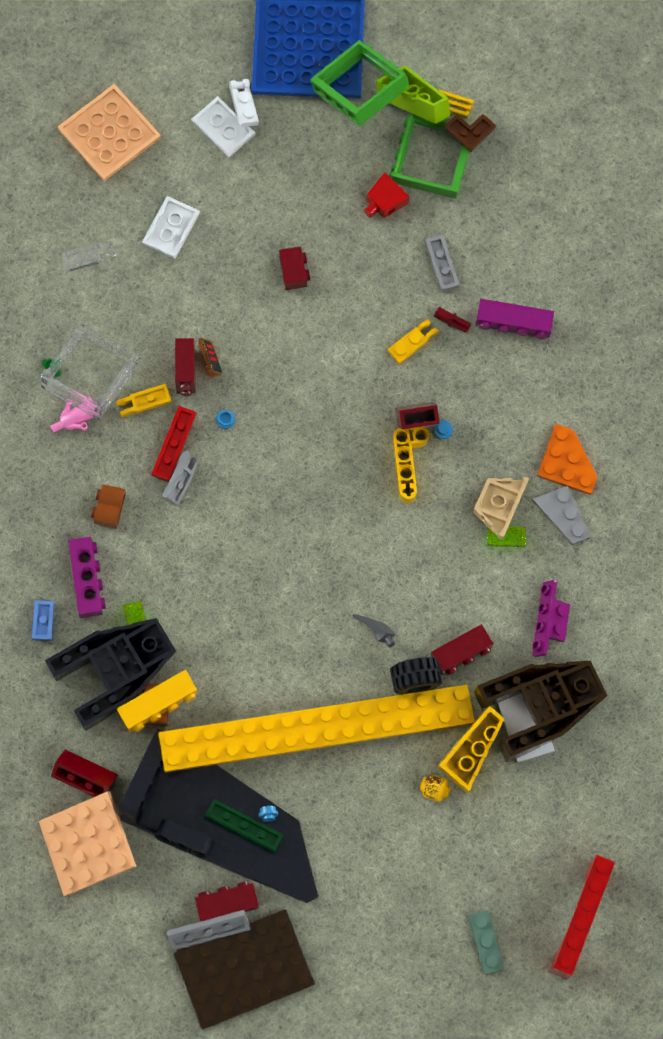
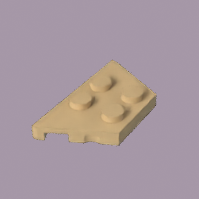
(499, 502)

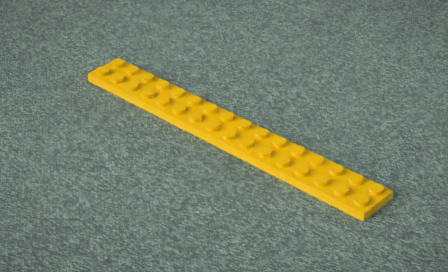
(315, 728)

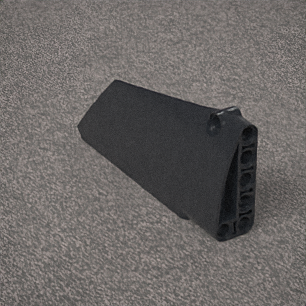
(174, 811)

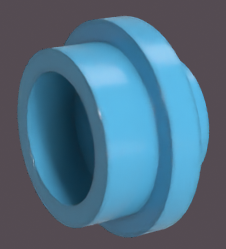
(225, 419)
(443, 430)
(268, 813)

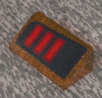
(210, 357)

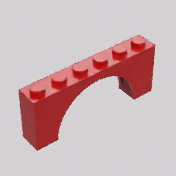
(583, 916)

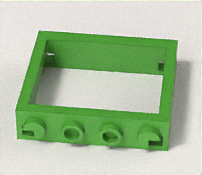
(343, 63)
(421, 184)

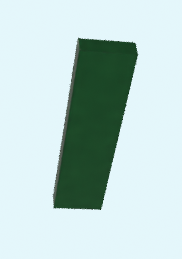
(243, 826)

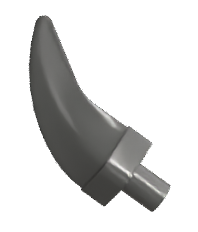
(381, 630)

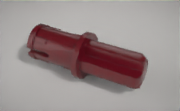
(452, 320)

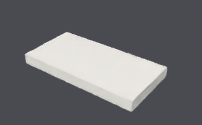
(518, 718)

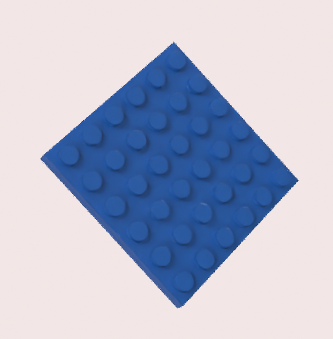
(300, 40)

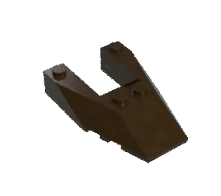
(554, 696)

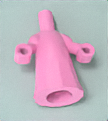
(72, 419)

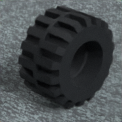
(416, 675)

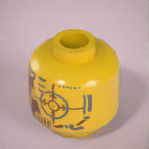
(435, 788)

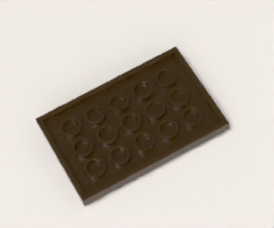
(244, 970)

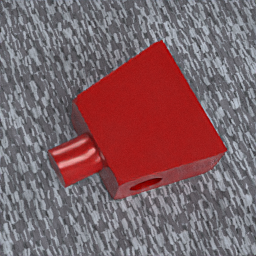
(385, 197)

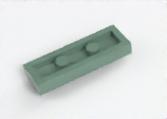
(486, 942)

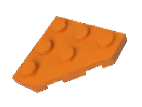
(567, 462)

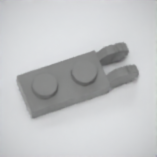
(180, 478)

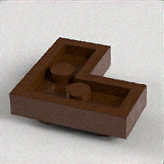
(470, 135)

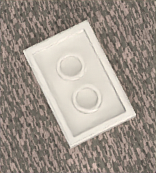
(222, 127)
(171, 227)

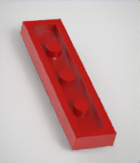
(174, 444)

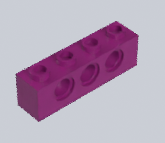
(79, 548)

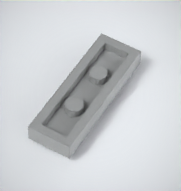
(442, 263)

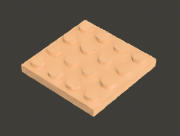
(109, 132)
(87, 843)

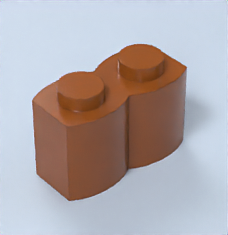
(109, 506)

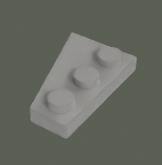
(564, 514)

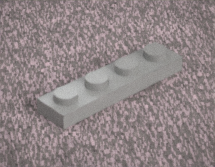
(208, 930)

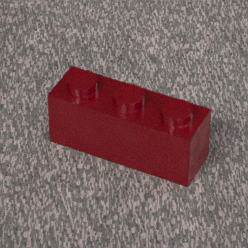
(463, 650)
(83, 774)
(226, 901)

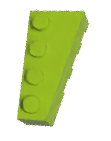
(419, 97)

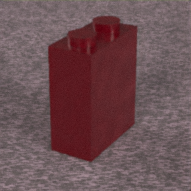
(185, 366)
(417, 415)

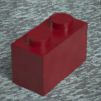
(293, 268)

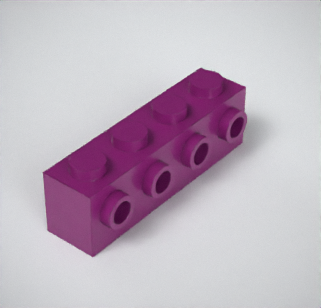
(514, 318)

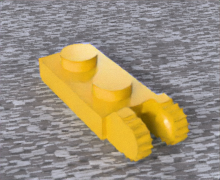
(411, 342)
(145, 400)

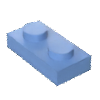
(43, 620)

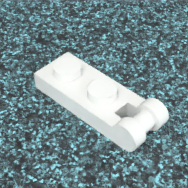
(243, 103)

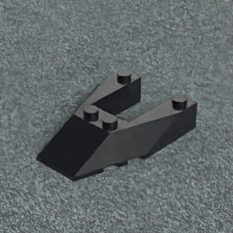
(124, 661)

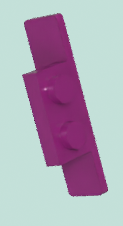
(551, 619)

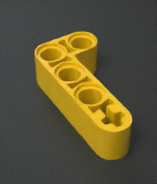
(407, 465)

